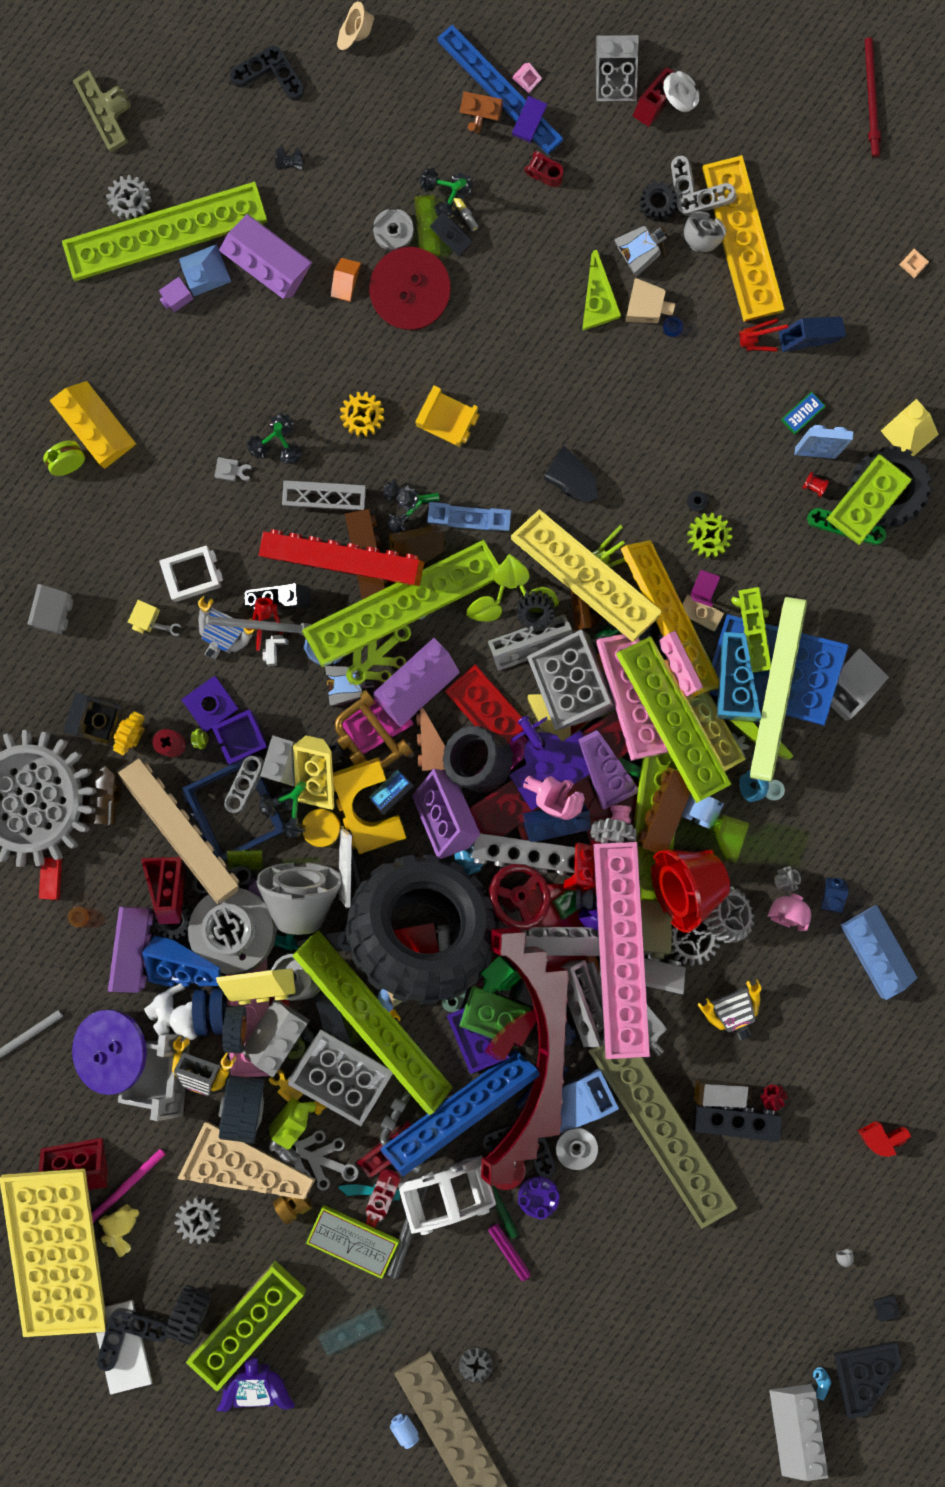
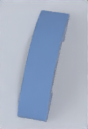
(468, 518)

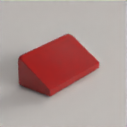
(50, 879)

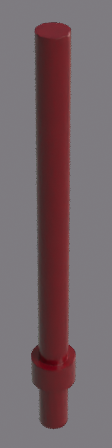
(874, 134)

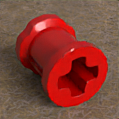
(815, 484)

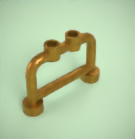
(346, 742)

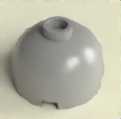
(703, 232)

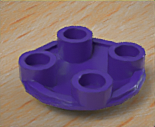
(538, 1197)

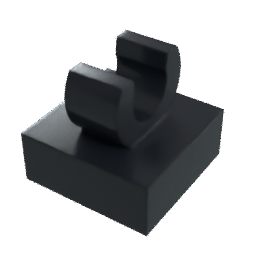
(337, 754)

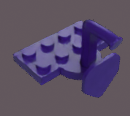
(557, 759)

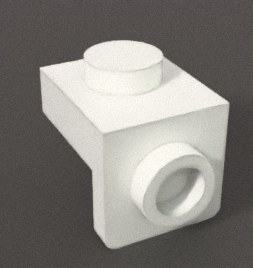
(270, 652)

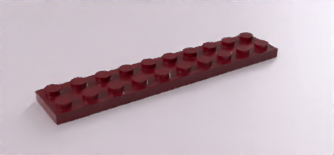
(504, 807)

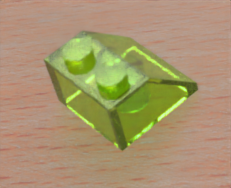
(730, 836)

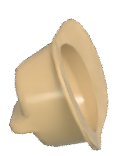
(356, 26)

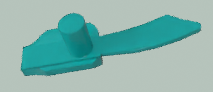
(287, 942)
(357, 1189)

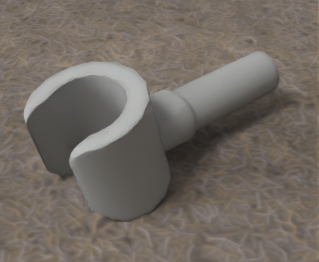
(166, 627)

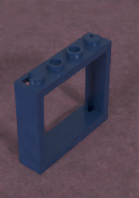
(199, 816)

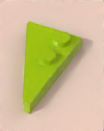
(600, 301)

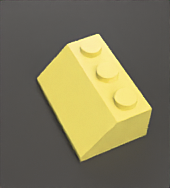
(314, 768)
(258, 986)

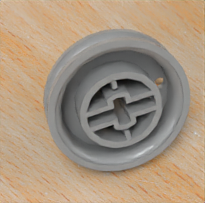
(253, 934)

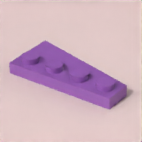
(606, 771)

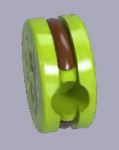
(64, 458)

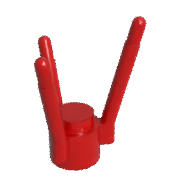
(750, 335)
(263, 609)

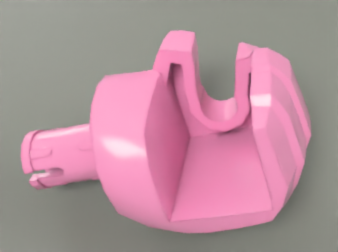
(553, 797)

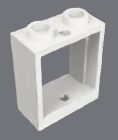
(175, 593)

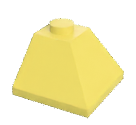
(911, 428)

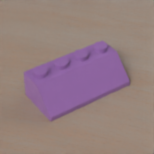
(265, 256)
(416, 682)
(445, 814)
(130, 941)

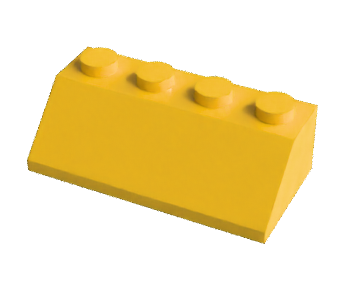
(93, 423)

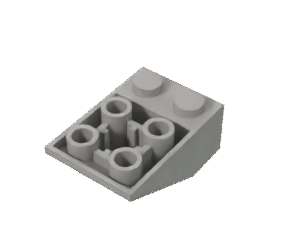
(616, 67)
(857, 684)

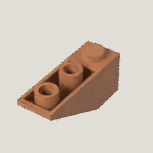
(431, 744)

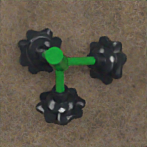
(460, 186)
(281, 426)
(407, 499)
(289, 799)

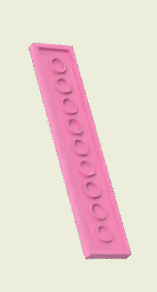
(621, 950)

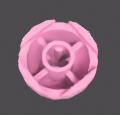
(791, 911)

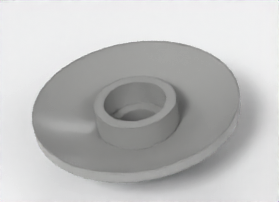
(578, 1158)

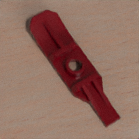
(383, 1192)

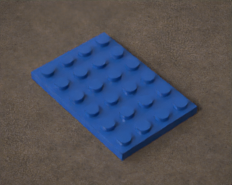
(814, 676)

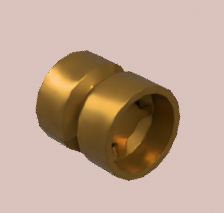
(288, 1211)

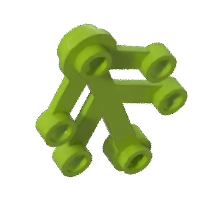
(374, 657)

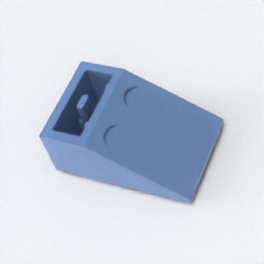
(586, 1100)

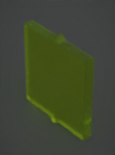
(245, 858)

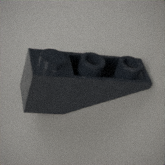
(285, 596)

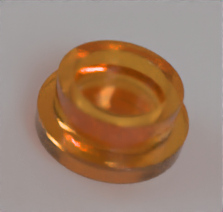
(78, 916)

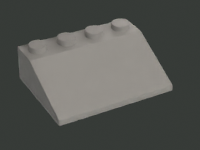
(572, 681)
(340, 1077)

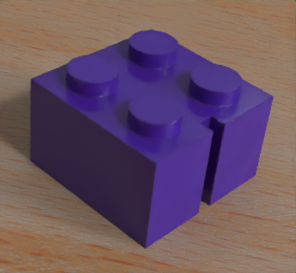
(241, 735)

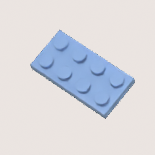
(824, 442)

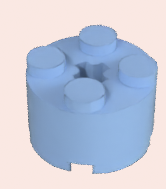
(704, 812)

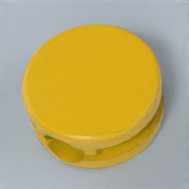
(321, 827)

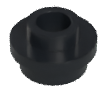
(697, 507)

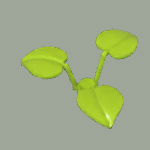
(508, 574)

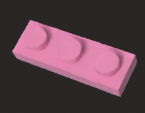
(680, 664)

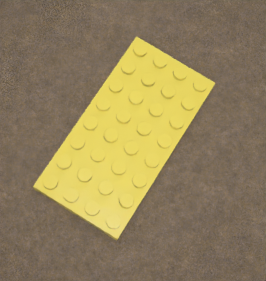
(53, 1252)

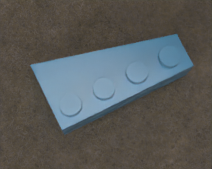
(736, 682)

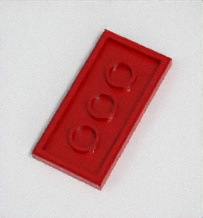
(485, 704)

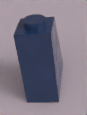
(812, 332)

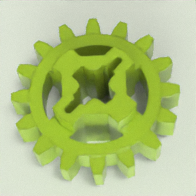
(704, 528)

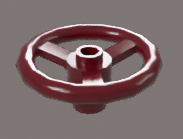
(519, 897)

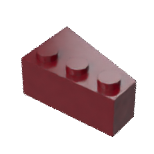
(166, 887)

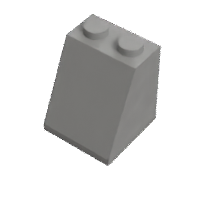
(279, 761)

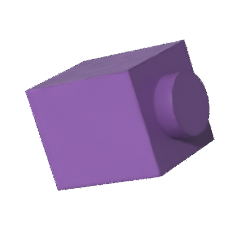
(175, 295)

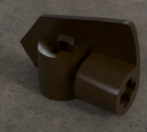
(103, 800)

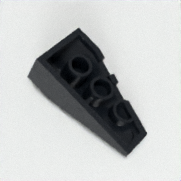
(334, 1022)

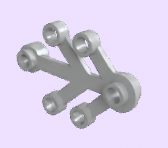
(317, 1158)

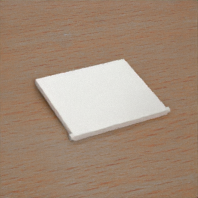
(345, 866)

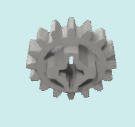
(119, 195)
(613, 831)
(206, 1222)

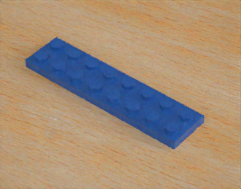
(459, 1112)

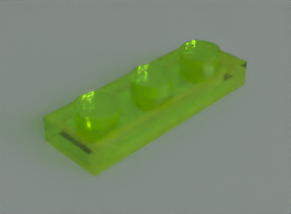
(425, 216)

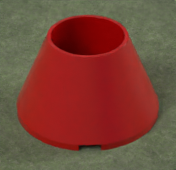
(689, 886)

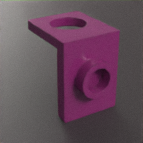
(704, 587)

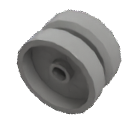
(304, 985)

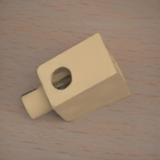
(647, 303)

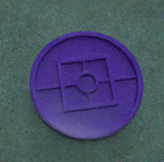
(109, 1052)

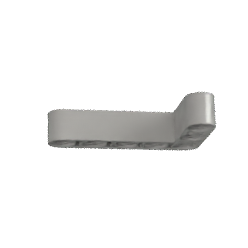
(558, 940)

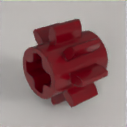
(774, 1097)

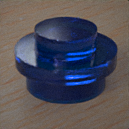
(673, 326)

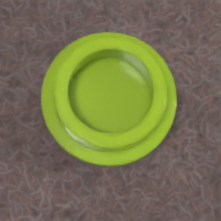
(199, 739)

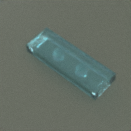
(351, 1331)

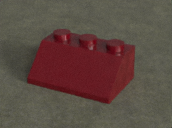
(78, 1155)

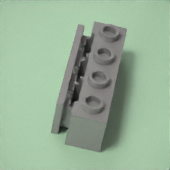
(582, 1013)

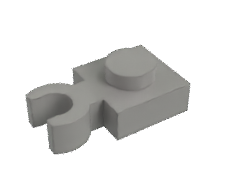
(228, 470)

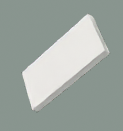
(132, 1366)

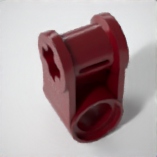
(542, 167)

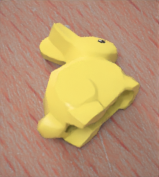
(116, 1226)

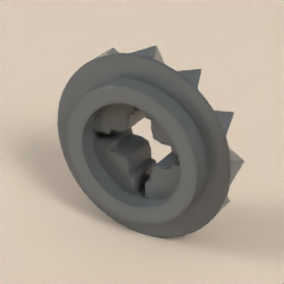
(469, 1357)

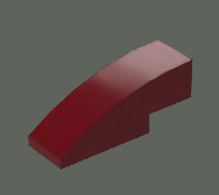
(512, 1035)

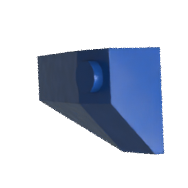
(173, 963)

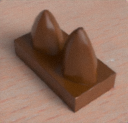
(582, 615)

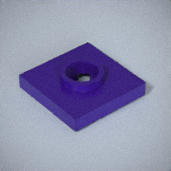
(224, 708)

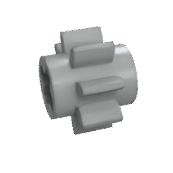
(787, 879)

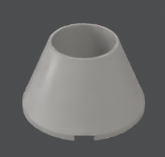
(298, 895)

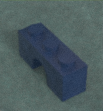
(544, 826)

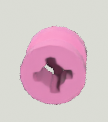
(621, 813)

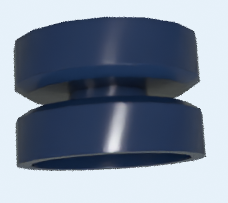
(208, 1011)

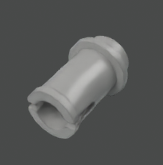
(444, 936)

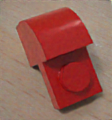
(883, 1143)

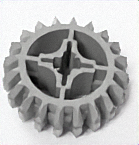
(732, 918)
(696, 947)

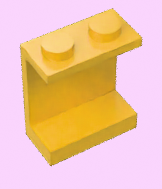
(447, 417)

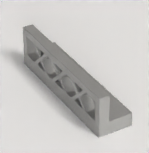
(324, 488)
(517, 652)

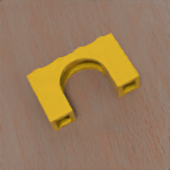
(365, 834)

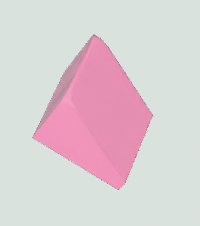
(527, 77)

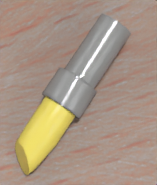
(466, 214)

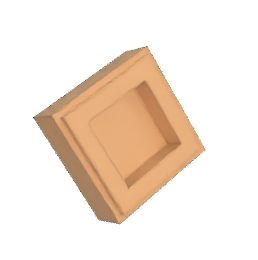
(914, 263)

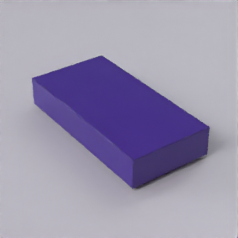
(529, 119)

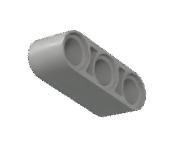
(236, 790)

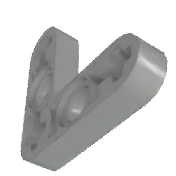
(690, 194)

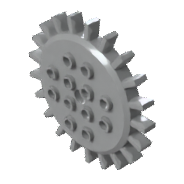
(61, 816)

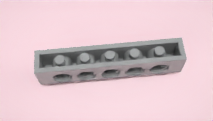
(479, 852)

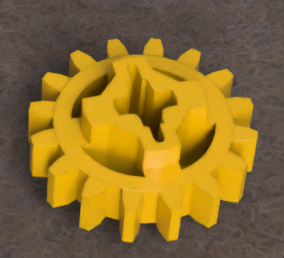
(368, 409)
(129, 733)

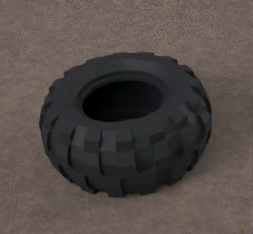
(405, 971)

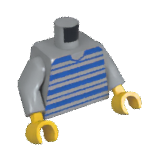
(221, 637)

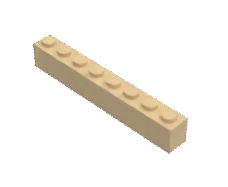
(179, 832)

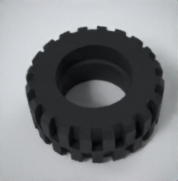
(917, 489)

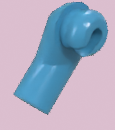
(823, 1382)

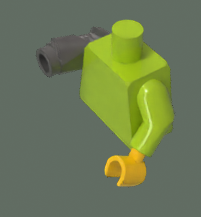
(289, 1126)

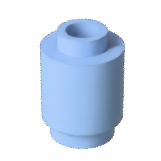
(404, 1431)

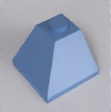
(204, 270)

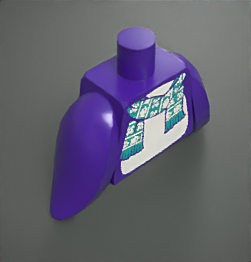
(254, 1387)

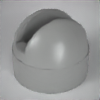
(845, 1260)

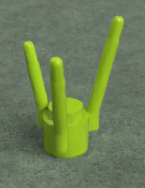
(604, 556)

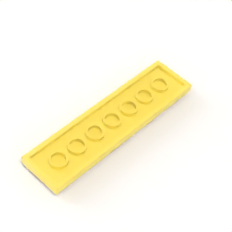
(586, 575)

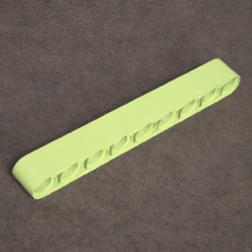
(778, 689)

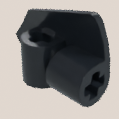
(572, 477)

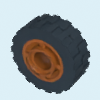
(234, 1029)

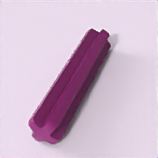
(509, 1252)

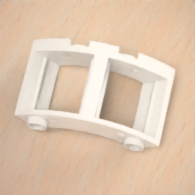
(481, 1190)

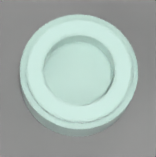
(776, 790)

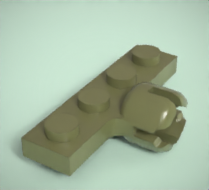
(104, 109)

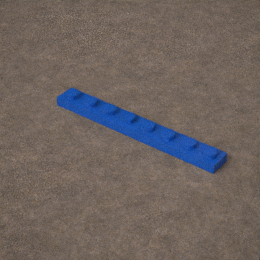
(495, 84)

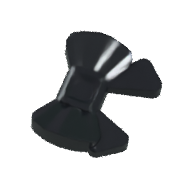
(282, 160)

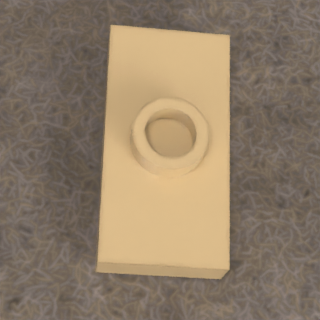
(702, 614)

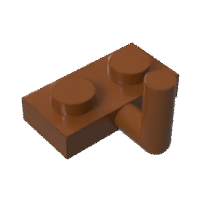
(480, 107)

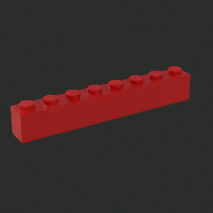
(341, 558)

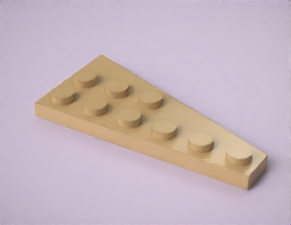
(241, 1167)

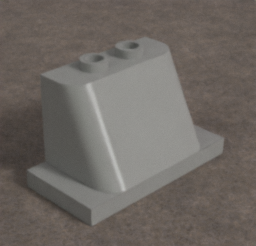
(158, 1085)

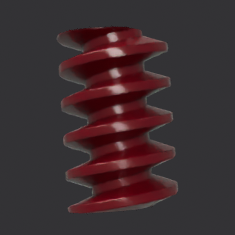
(161, 744)

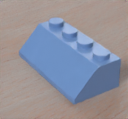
(879, 952)

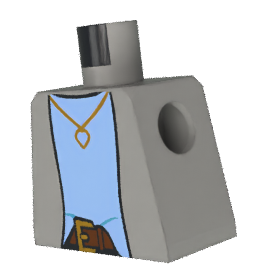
(640, 248)
(339, 688)

